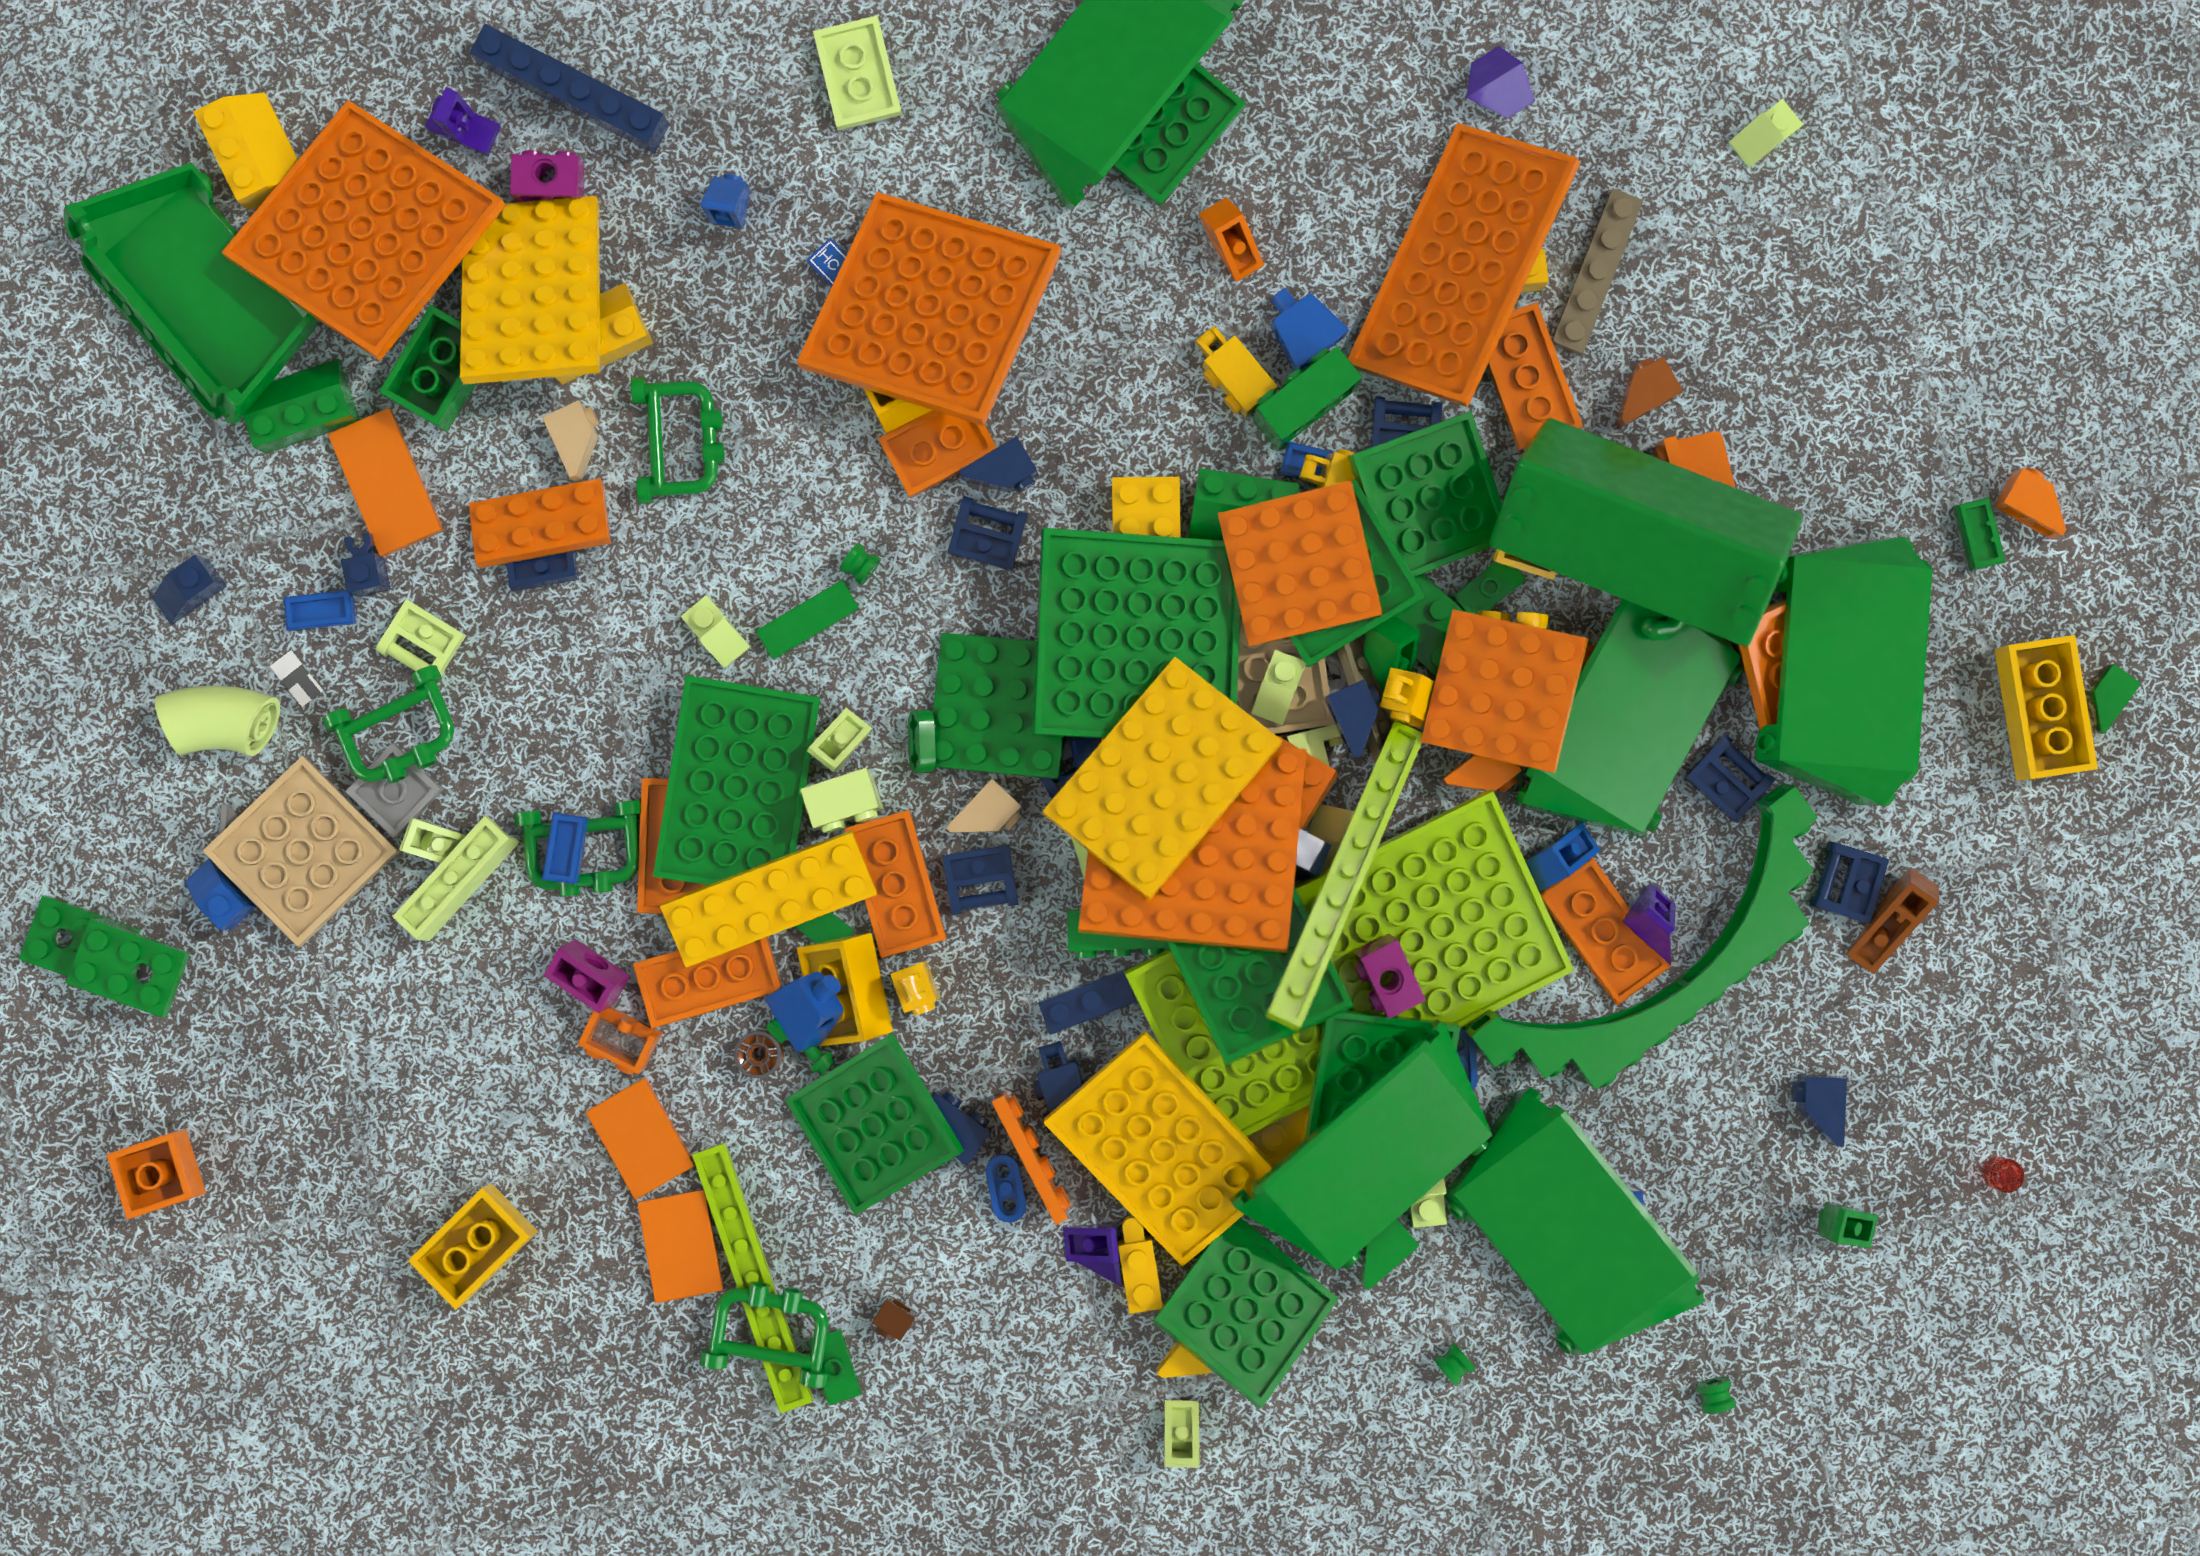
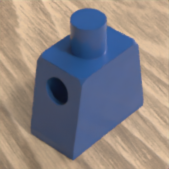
(1304, 327)
(807, 1009)

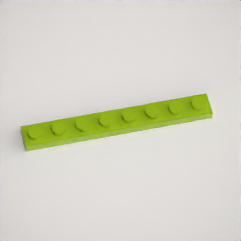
(747, 1266)

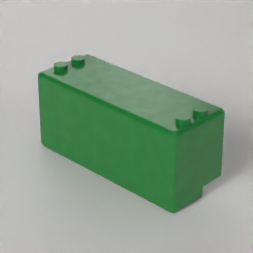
(1646, 530)

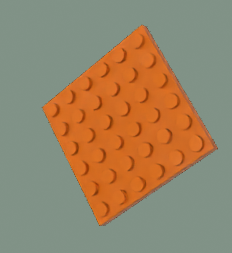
(364, 229)
(930, 308)
(1230, 886)

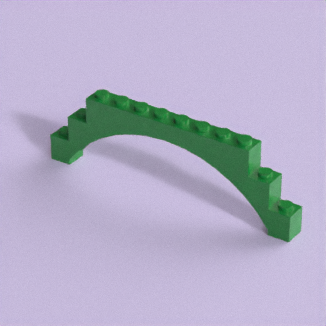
(1757, 928)

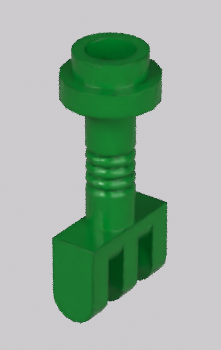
(820, 1061)

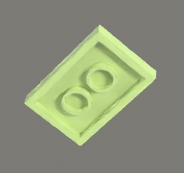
(857, 73)

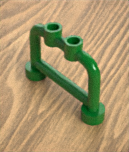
(710, 422)
(421, 755)
(600, 881)
(790, 1302)

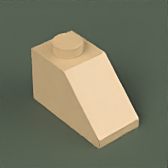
(573, 436)
(987, 812)

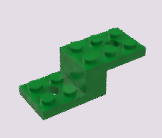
(104, 956)

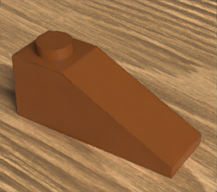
(1894, 920)

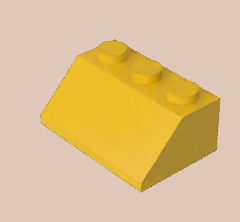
(247, 145)
(620, 328)
(861, 992)

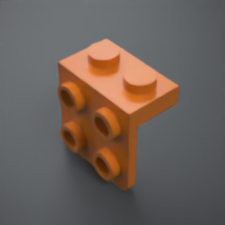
(1699, 454)

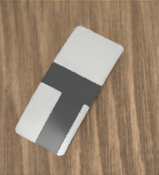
(296, 678)

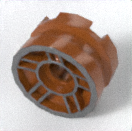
(753, 1067)

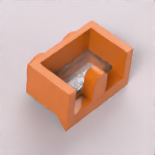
(620, 1040)

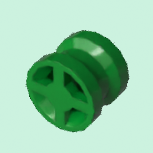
(860, 563)
(1454, 1364)
(1716, 1395)

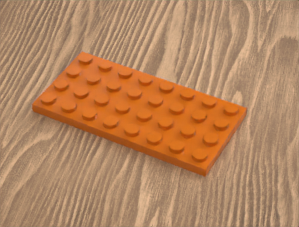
(1463, 263)

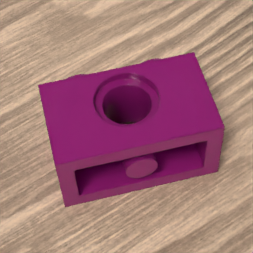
(531, 165)
(586, 975)
(1402, 990)

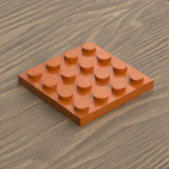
(1300, 563)
(1504, 690)

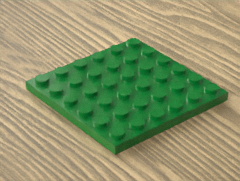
(1116, 618)

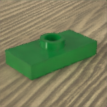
(1979, 534)
(1488, 588)
(842, 1378)

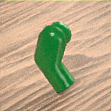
(1661, 630)

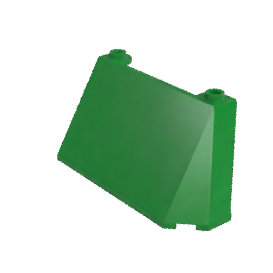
(1105, 83)
(162, 266)
(1852, 669)
(1632, 723)
(1373, 1155)
(1571, 1228)

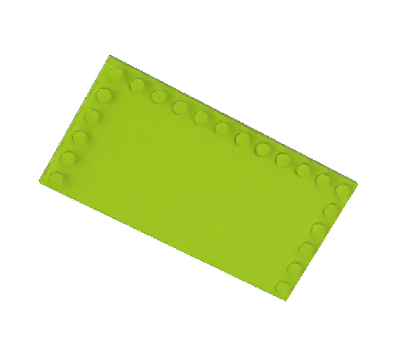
(1462, 916)

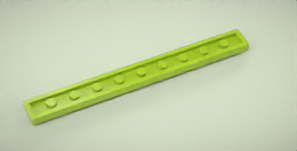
(1345, 877)

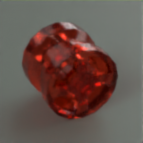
(2010, 1178)

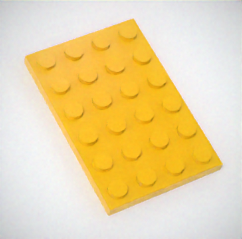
(533, 293)
(1162, 778)
(1160, 1147)

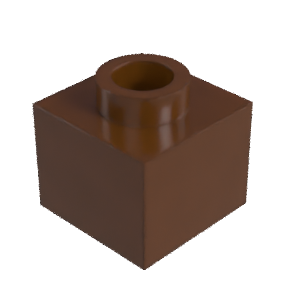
(893, 1319)

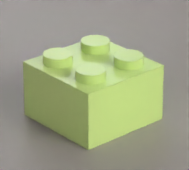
(842, 800)

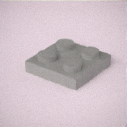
(396, 802)

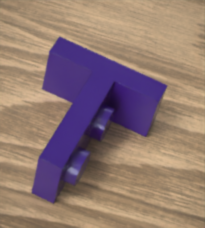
(458, 123)

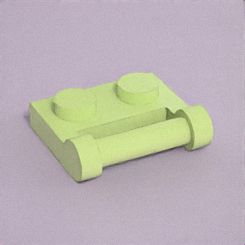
(424, 631)

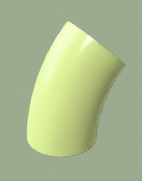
(217, 719)

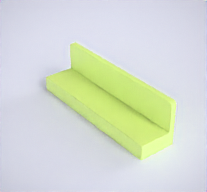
(455, 879)

